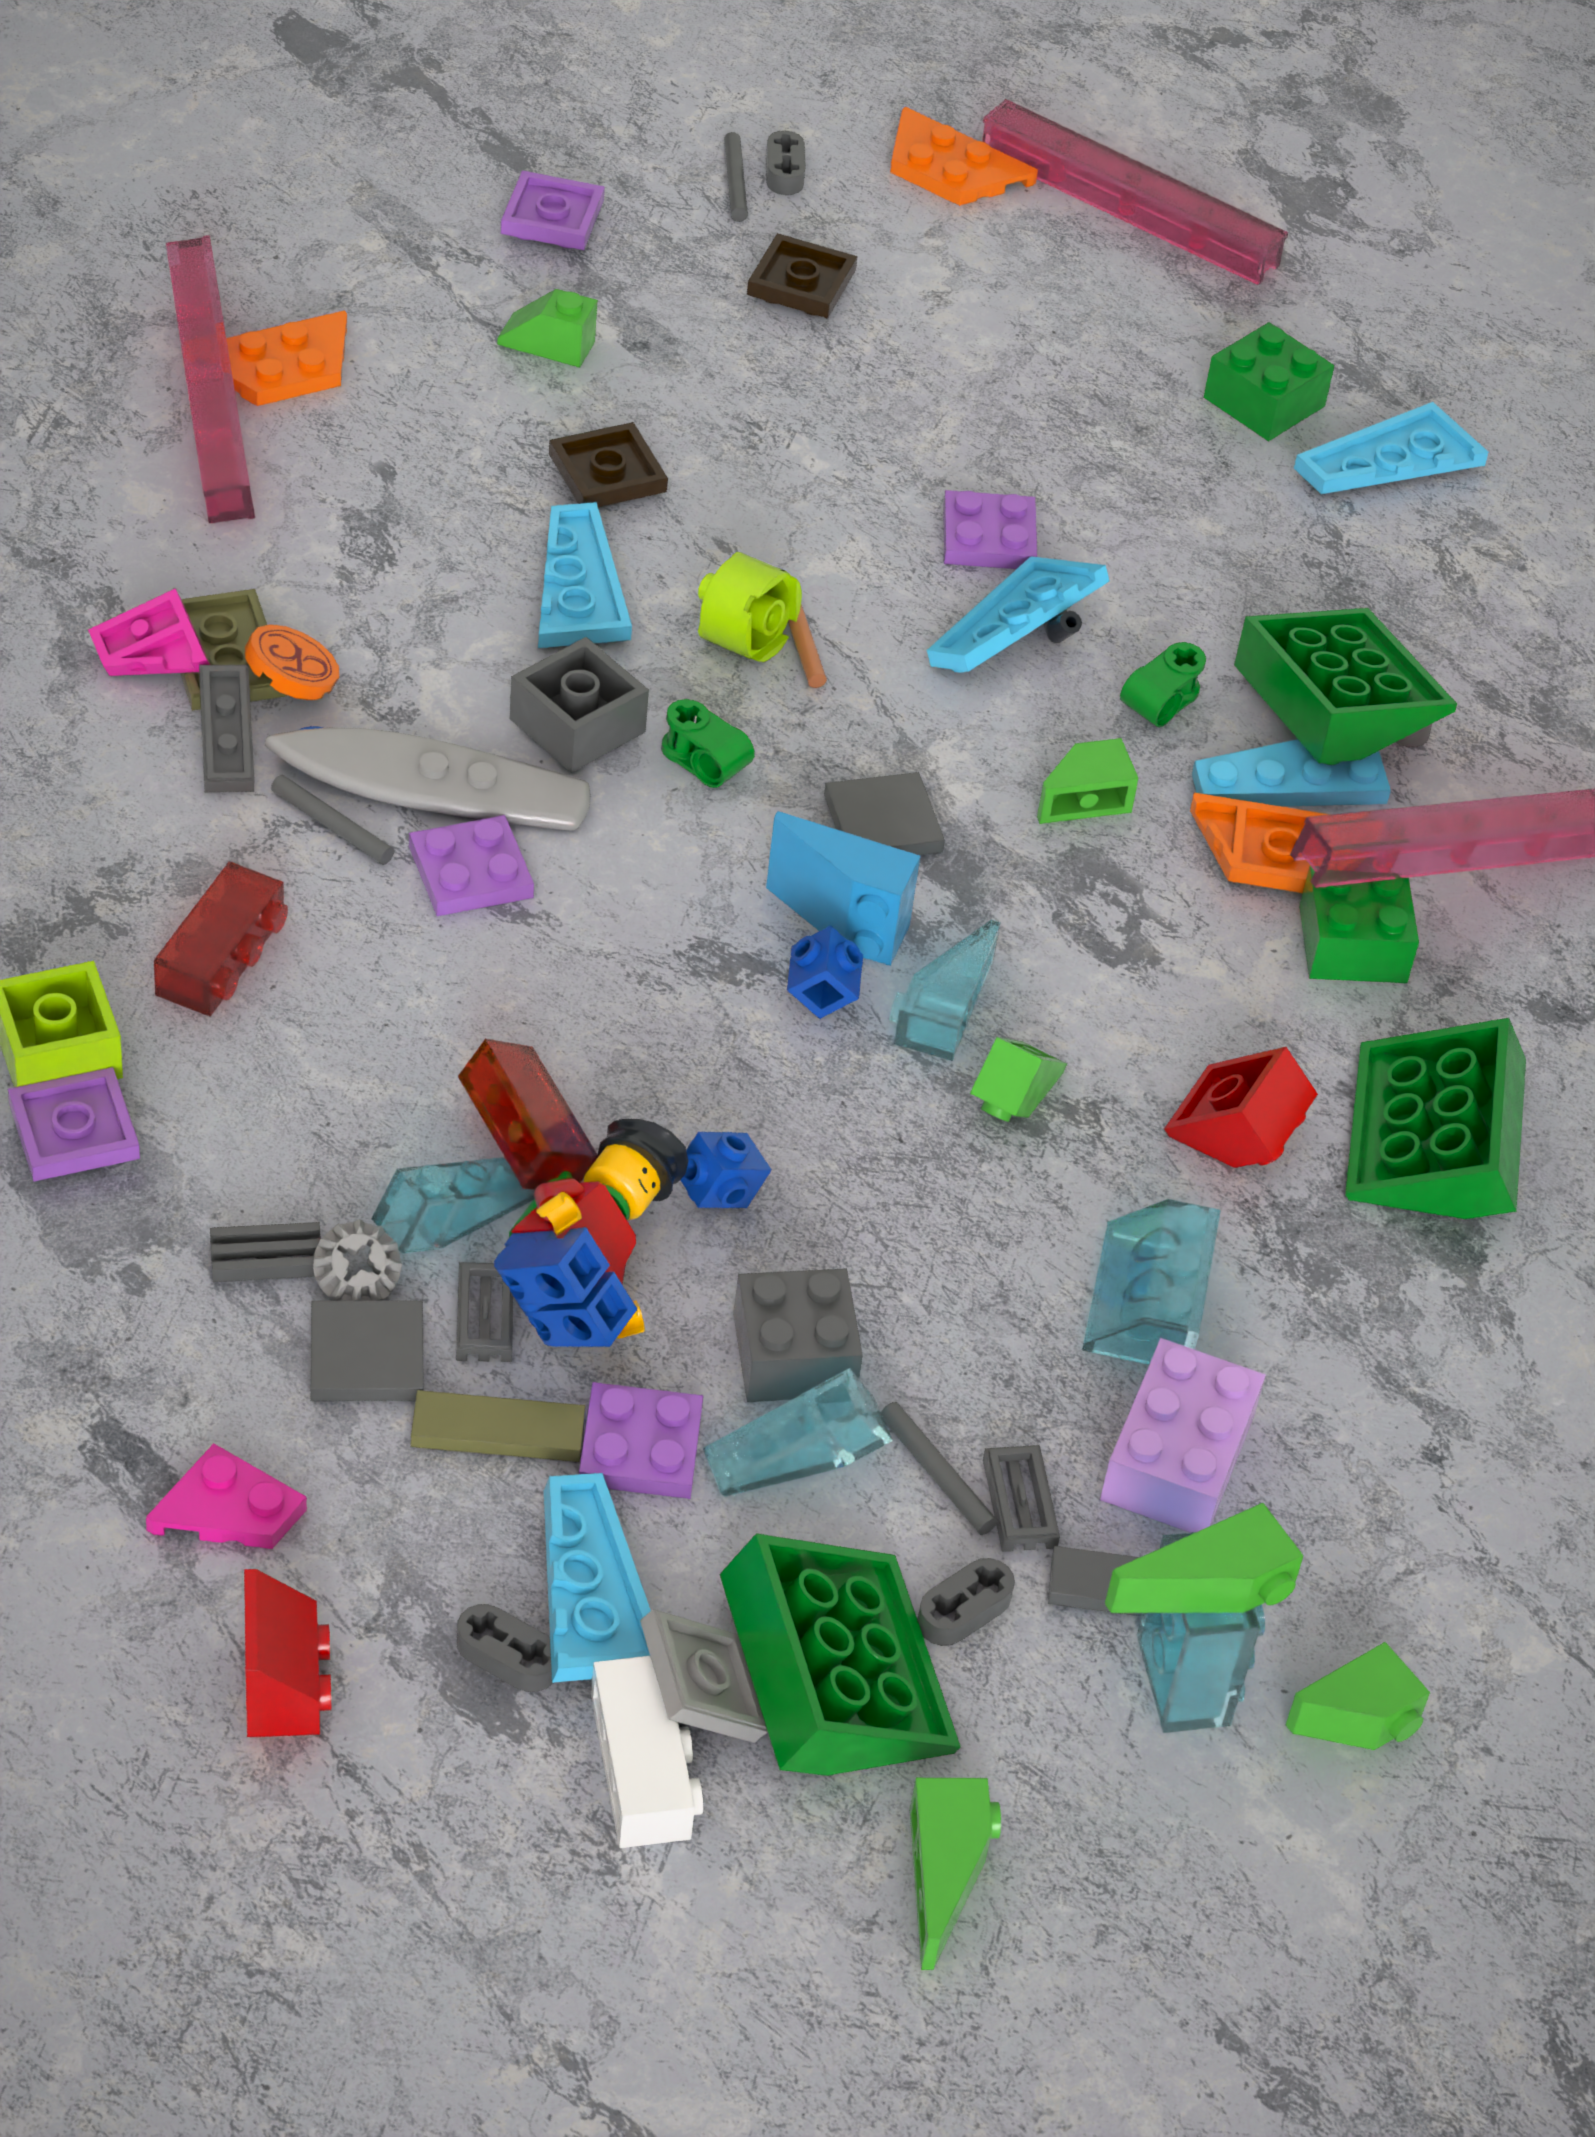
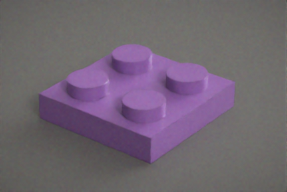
(552, 210)
(988, 529)
(471, 865)
(73, 1124)
(642, 1439)

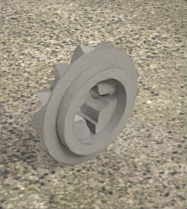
(351, 1237)

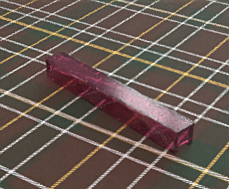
(1136, 192)
(210, 381)
(1447, 837)

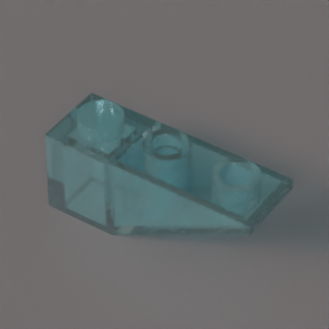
(447, 1201)

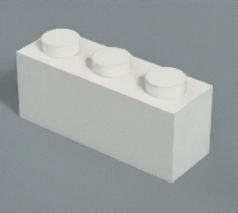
(643, 1755)

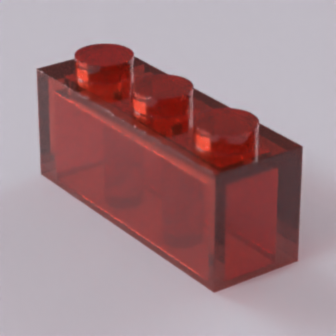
(220, 939)
(526, 1113)

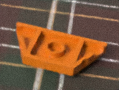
(952, 162)
(289, 359)
(1253, 840)

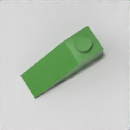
(1212, 1571)
(949, 1847)

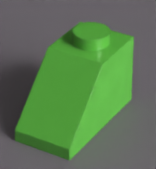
(553, 327)
(1089, 783)
(1015, 1078)
(1362, 1702)

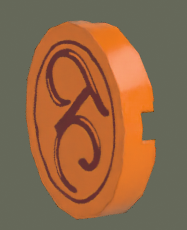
(292, 661)

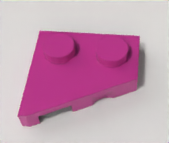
(150, 639)
(228, 1502)

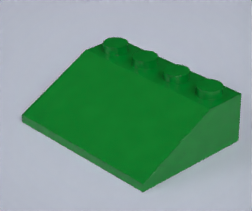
(1339, 681)
(1439, 1121)
(835, 1657)

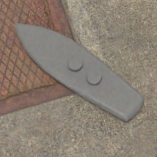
(435, 776)

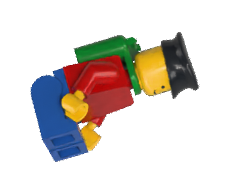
(575, 1238)

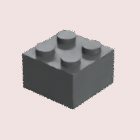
(578, 704)
(794, 1331)

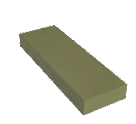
(497, 1426)

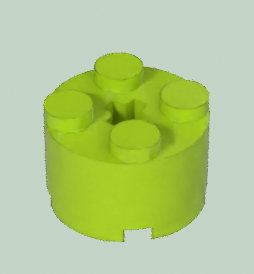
(748, 606)

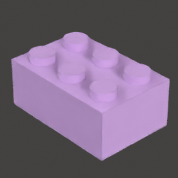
(1182, 1437)

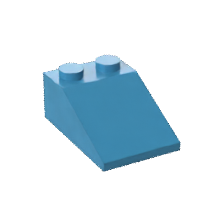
(844, 883)

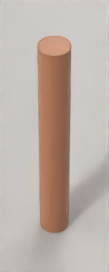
(807, 651)

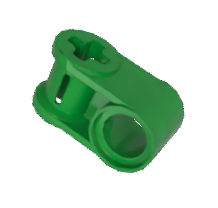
(1165, 683)
(705, 748)

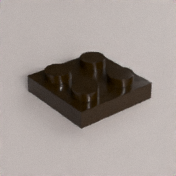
(802, 275)
(608, 465)

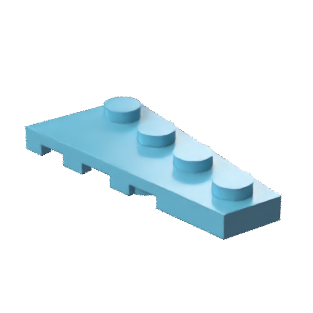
(1394, 450)
(580, 581)
(1014, 609)
(1291, 777)
(590, 1579)

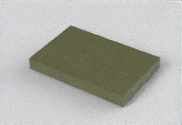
(224, 628)

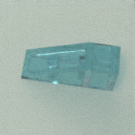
(944, 995)
(801, 1438)

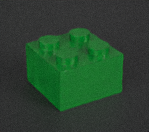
(1268, 381)
(1359, 930)

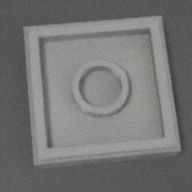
(703, 1676)

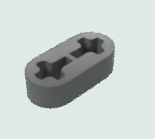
(790, 162)
(971, 1608)
(506, 1649)

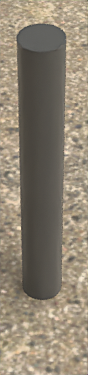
(735, 177)
(332, 819)
(938, 1468)

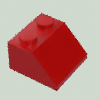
(1244, 1108)
(283, 1659)

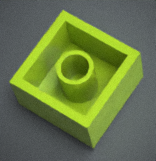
(57, 1025)

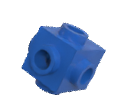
(825, 972)
(724, 1170)

